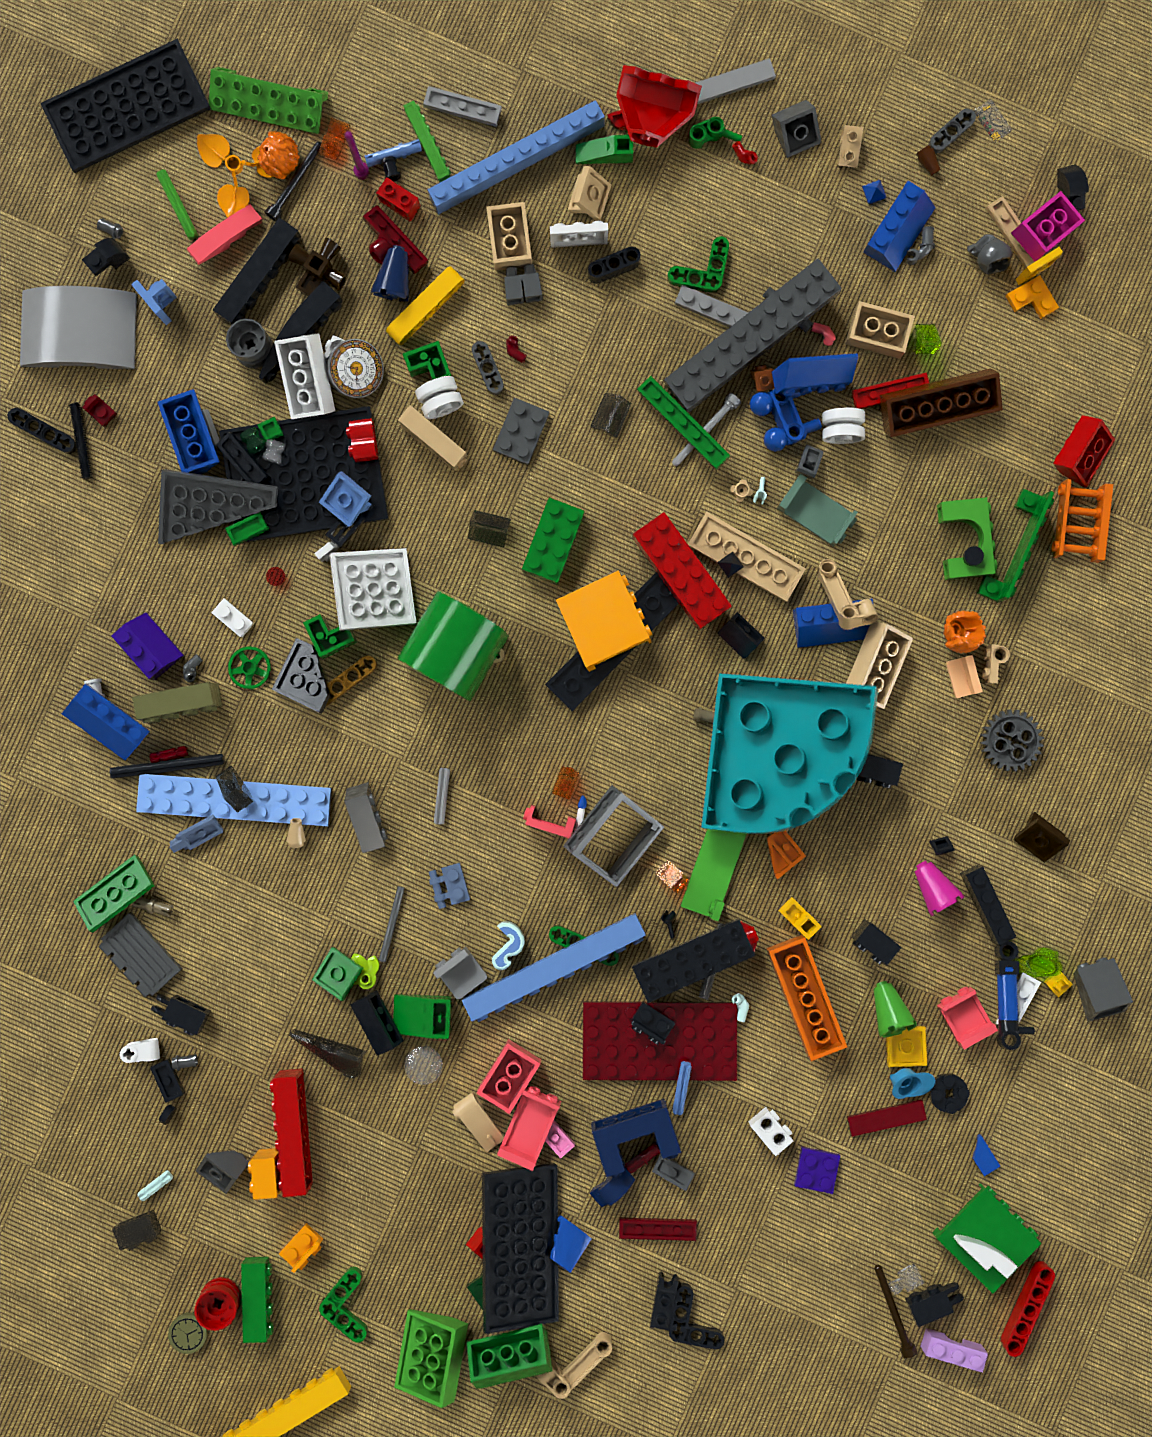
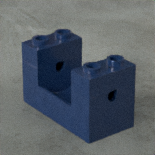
(630, 1125)

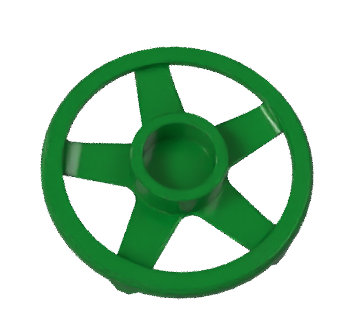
(249, 667)

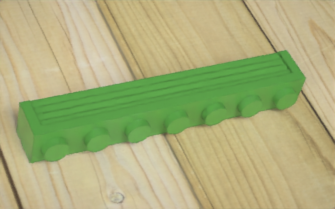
(427, 141)

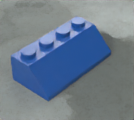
(900, 226)
(814, 374)
(189, 433)
(821, 626)
(105, 721)

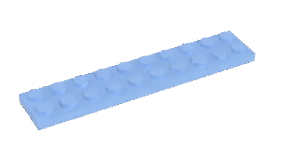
(204, 798)

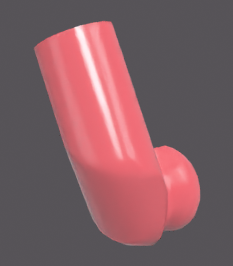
(826, 331)

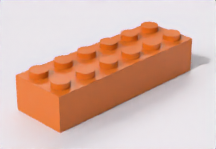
(806, 997)

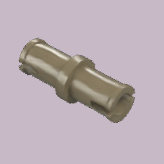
(153, 906)

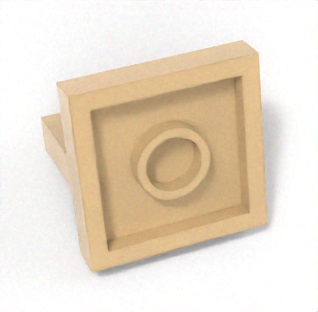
(589, 194)

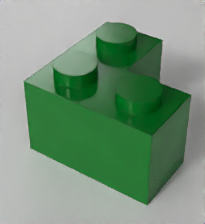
(427, 359)
(326, 640)

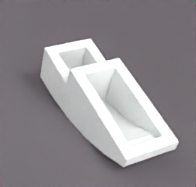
(987, 1255)

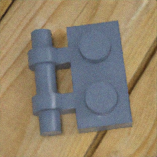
(454, 882)

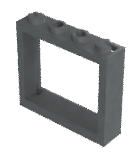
(594, 822)

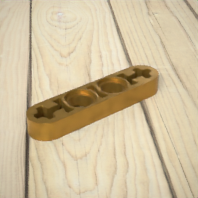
(347, 684)

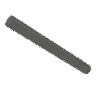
(391, 923)

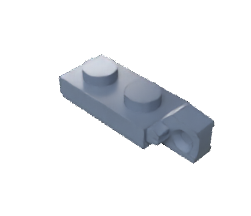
(196, 834)

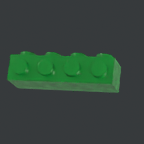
(256, 1299)

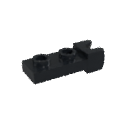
(663, 1302)

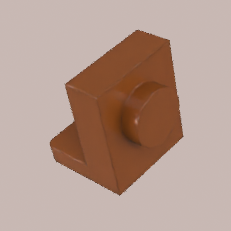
(762, 377)

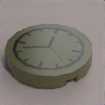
(187, 1334)

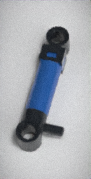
(1008, 997)

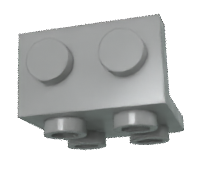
(460, 972)

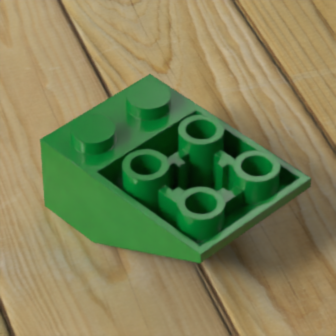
(423, 1015)

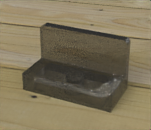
(611, 414)
(488, 528)

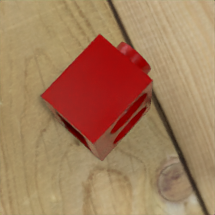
(398, 199)

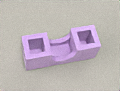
(964, 1354)

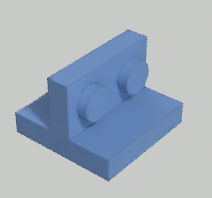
(156, 297)
(345, 499)

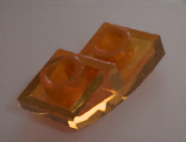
(334, 140)

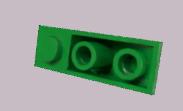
(605, 150)

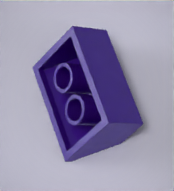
(147, 646)

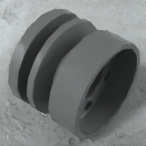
(247, 334)

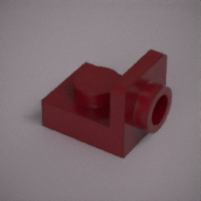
(99, 410)

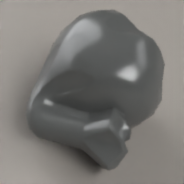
(991, 254)

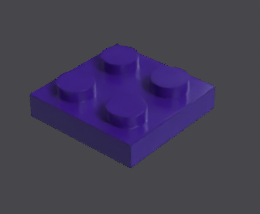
(817, 1170)

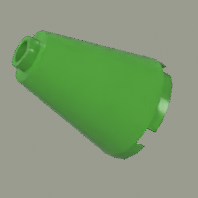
(891, 1011)

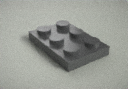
(521, 431)

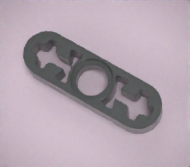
(954, 122)
(487, 353)

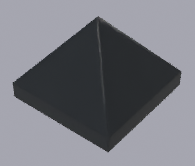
(730, 564)
(942, 846)

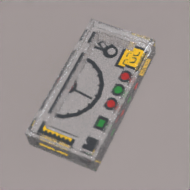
(992, 120)

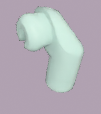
(742, 1006)

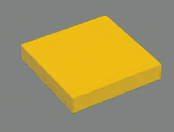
(1039, 266)
(907, 1048)

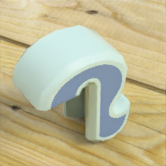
(511, 948)

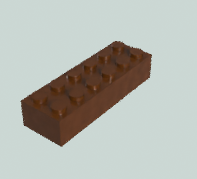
(941, 402)

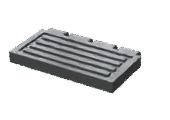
(140, 954)

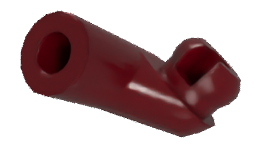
(513, 350)

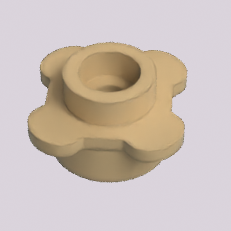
(741, 495)

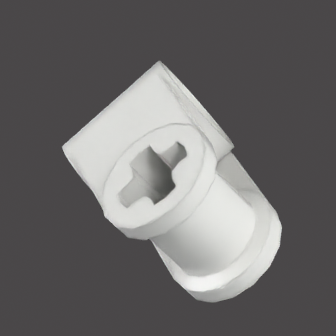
(143, 1051)

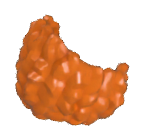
(278, 155)
(964, 631)

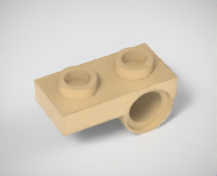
(850, 146)
(990, 672)

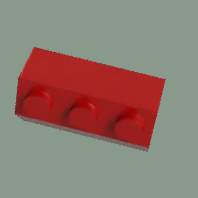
(1084, 450)

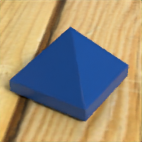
(874, 192)

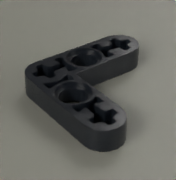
(687, 1328)

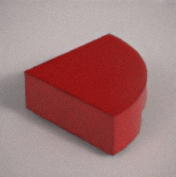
(616, 120)

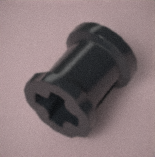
(390, 168)

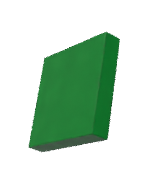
(337, 973)

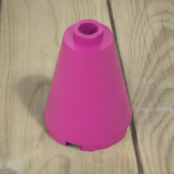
(936, 887)

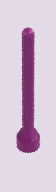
(360, 168)

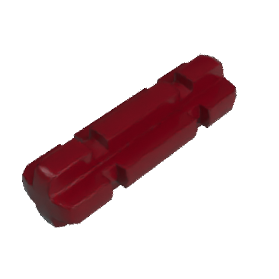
(168, 754)

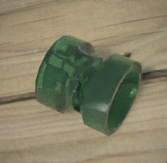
(252, 440)

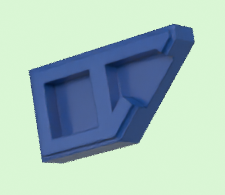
(984, 1157)

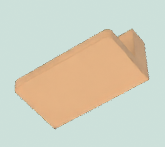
(964, 676)

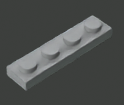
(462, 106)
(708, 307)

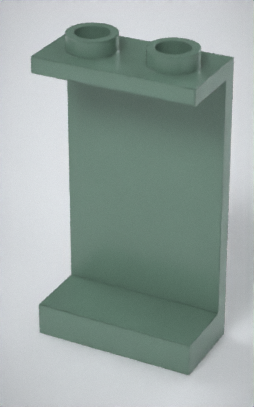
(817, 512)

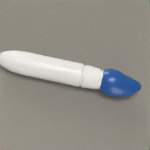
(580, 813)

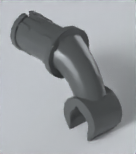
(925, 248)

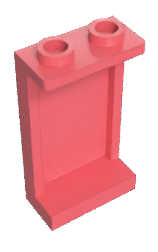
(529, 1127)

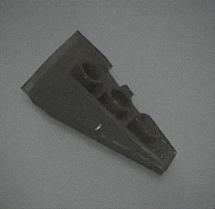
(338, 1055)

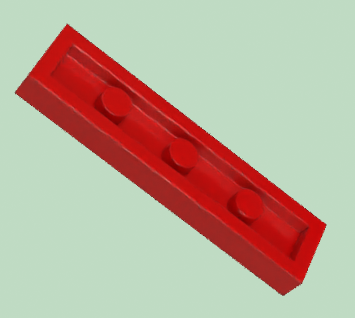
(870, 395)

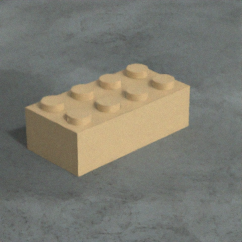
(880, 660)

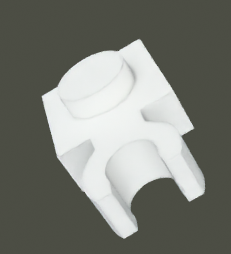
(324, 553)

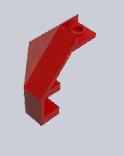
(655, 104)

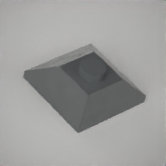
(222, 1168)

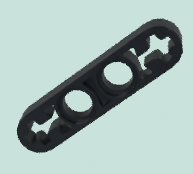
(42, 430)

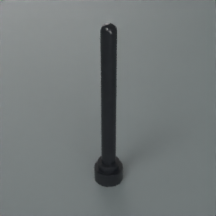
(274, 211)

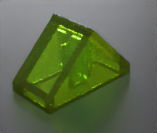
(926, 339)

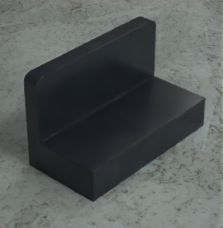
(740, 635)

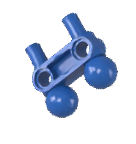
(786, 419)

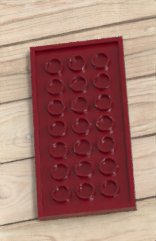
(701, 1035)

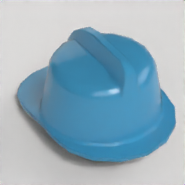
(911, 1084)

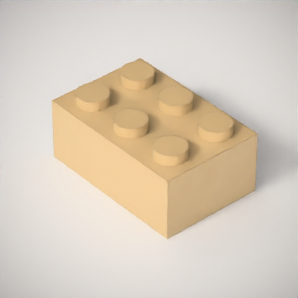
(509, 235)
(880, 330)

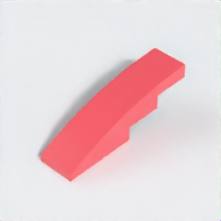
(223, 234)

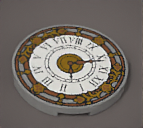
(355, 368)

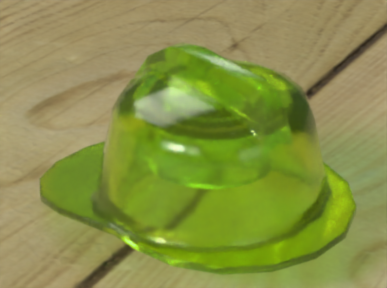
(1040, 963)

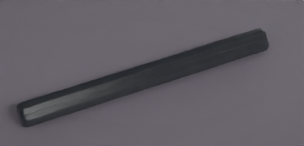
(167, 766)

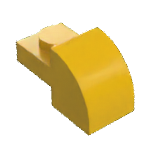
(799, 918)

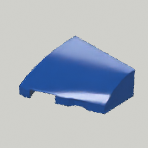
(568, 1244)

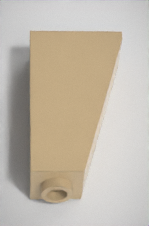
(432, 438)

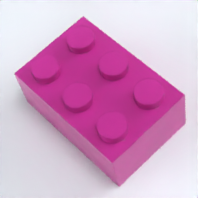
(1048, 226)

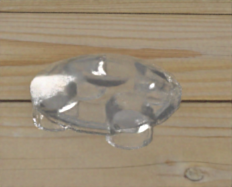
(423, 1065)

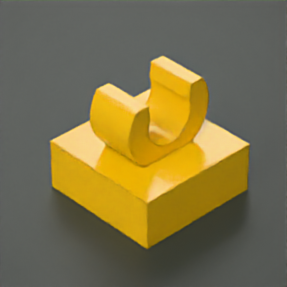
(1058, 984)

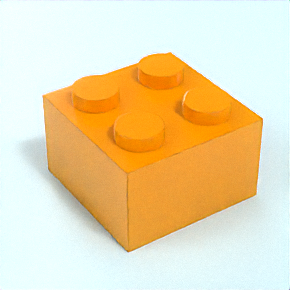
(264, 1174)

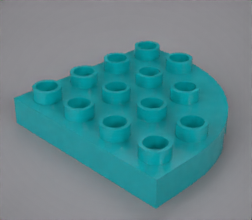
(783, 750)

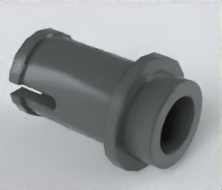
(114, 230)
(184, 1061)

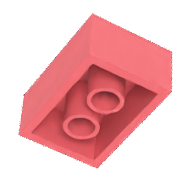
(509, 1076)

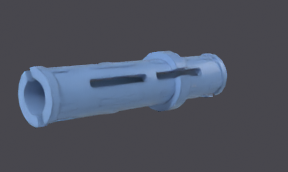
(398, 151)

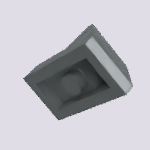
(809, 462)

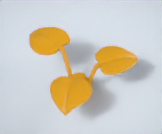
(214, 150)

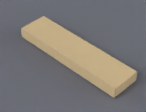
(1007, 222)

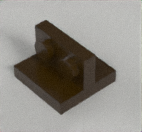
(1041, 838)

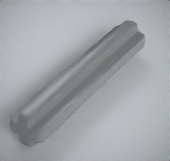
(441, 798)

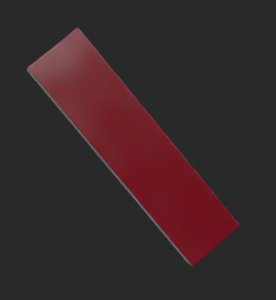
(886, 1117)
(657, 1229)

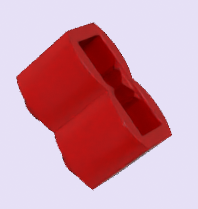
(363, 440)

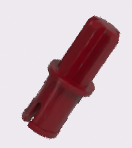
(642, 1158)

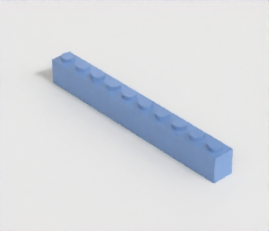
(516, 157)
(557, 965)

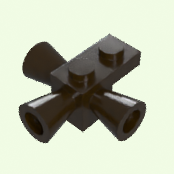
(318, 267)

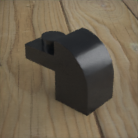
(1074, 184)
(106, 253)

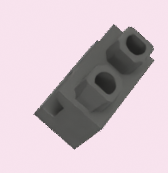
(514, 284)

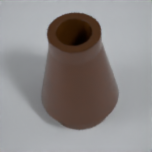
(928, 159)

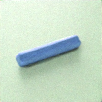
(681, 1089)

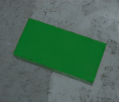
(247, 529)

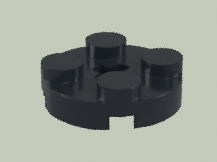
(957, 1100)

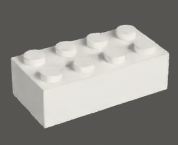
(305, 376)

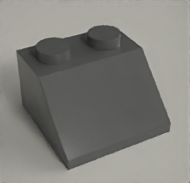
(797, 128)

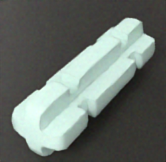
(155, 1185)

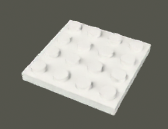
(372, 589)

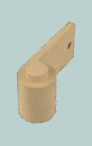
(477, 1121)

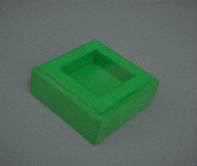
(270, 429)

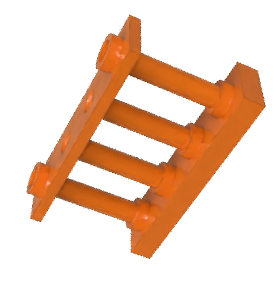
(1100, 513)

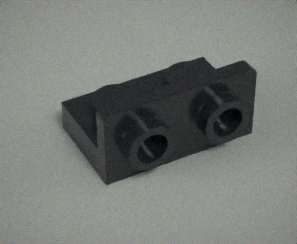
(652, 1023)

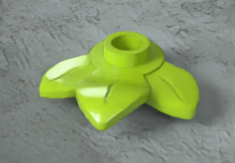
(370, 969)

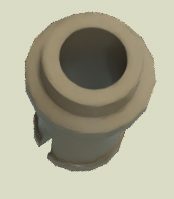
(703, 715)

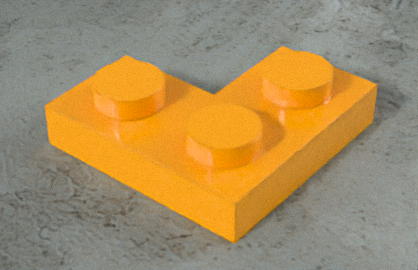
(1035, 293)

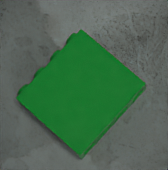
(992, 1223)

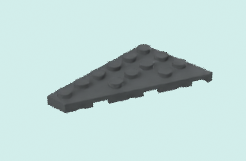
(202, 502)

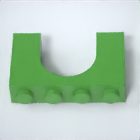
(976, 514)

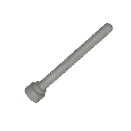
(731, 402)

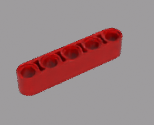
(1029, 1317)

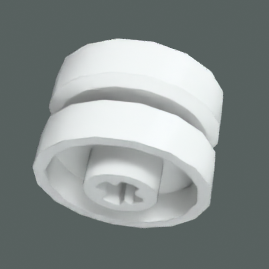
(439, 397)
(843, 425)

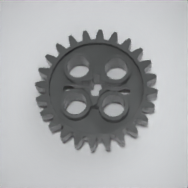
(1018, 724)

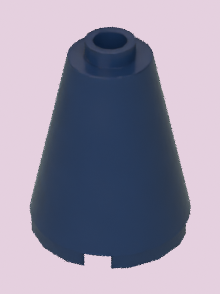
(392, 278)

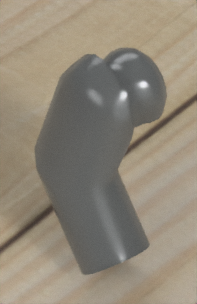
(189, 668)

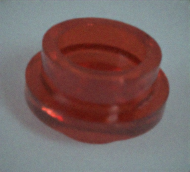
(275, 576)

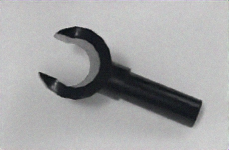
(667, 919)

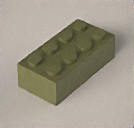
(176, 702)

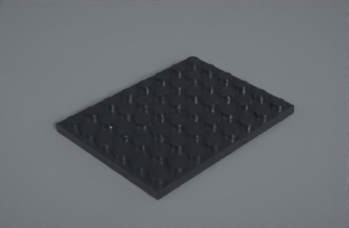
(310, 462)

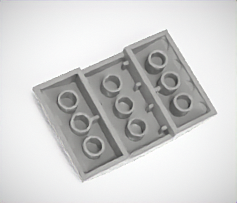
(78, 327)

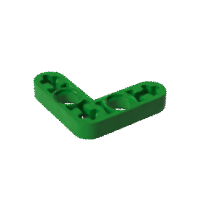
(710, 274)
(337, 1303)

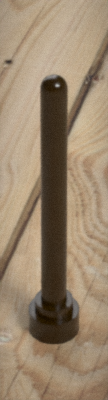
(907, 1347)

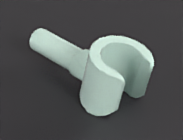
(760, 493)

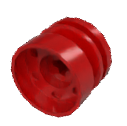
(213, 1313)

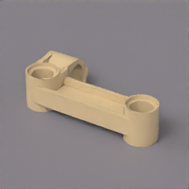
(860, 613)
(578, 1368)

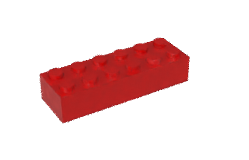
(681, 571)
(292, 1132)

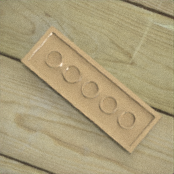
(761, 564)

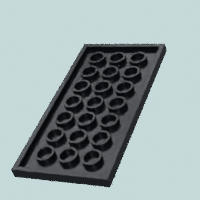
(125, 106)
(517, 1248)

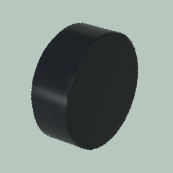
(973, 556)
(167, 1114)

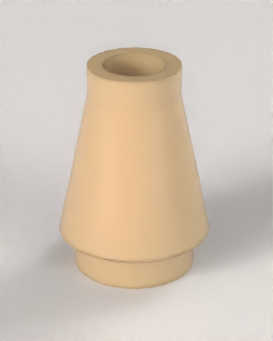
(296, 834)

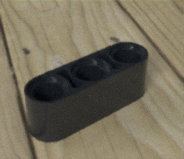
(620, 258)

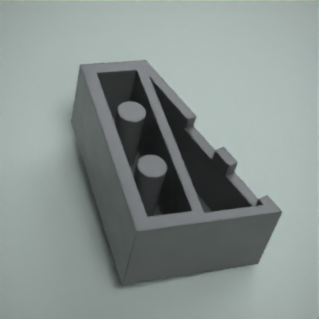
(365, 817)

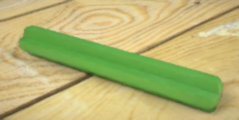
(177, 204)

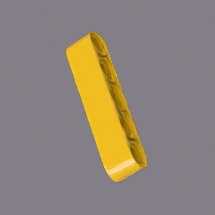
(425, 305)

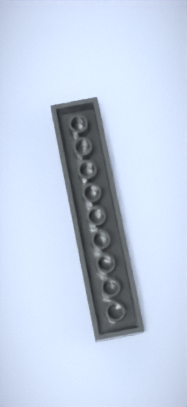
(753, 335)

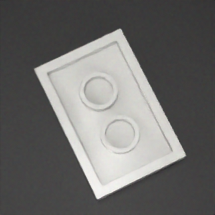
(578, 234)

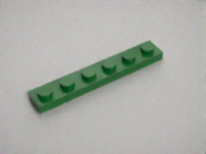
(683, 422)

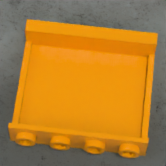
(604, 619)

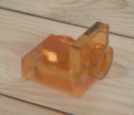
(565, 782)
(672, 876)

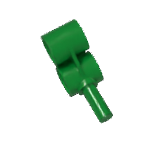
(704, 130)

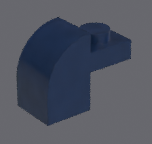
(612, 1189)

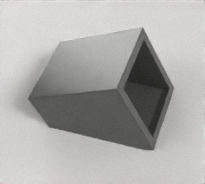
(1102, 989)

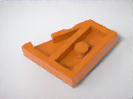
(783, 852)

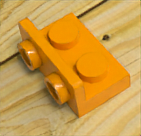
(300, 1247)

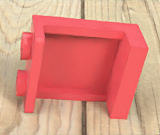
(548, 826)
(966, 1017)

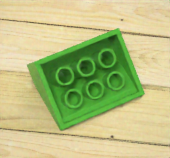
(431, 1357)

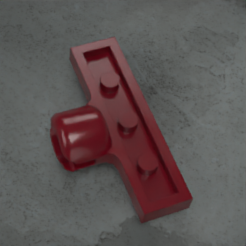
(391, 235)

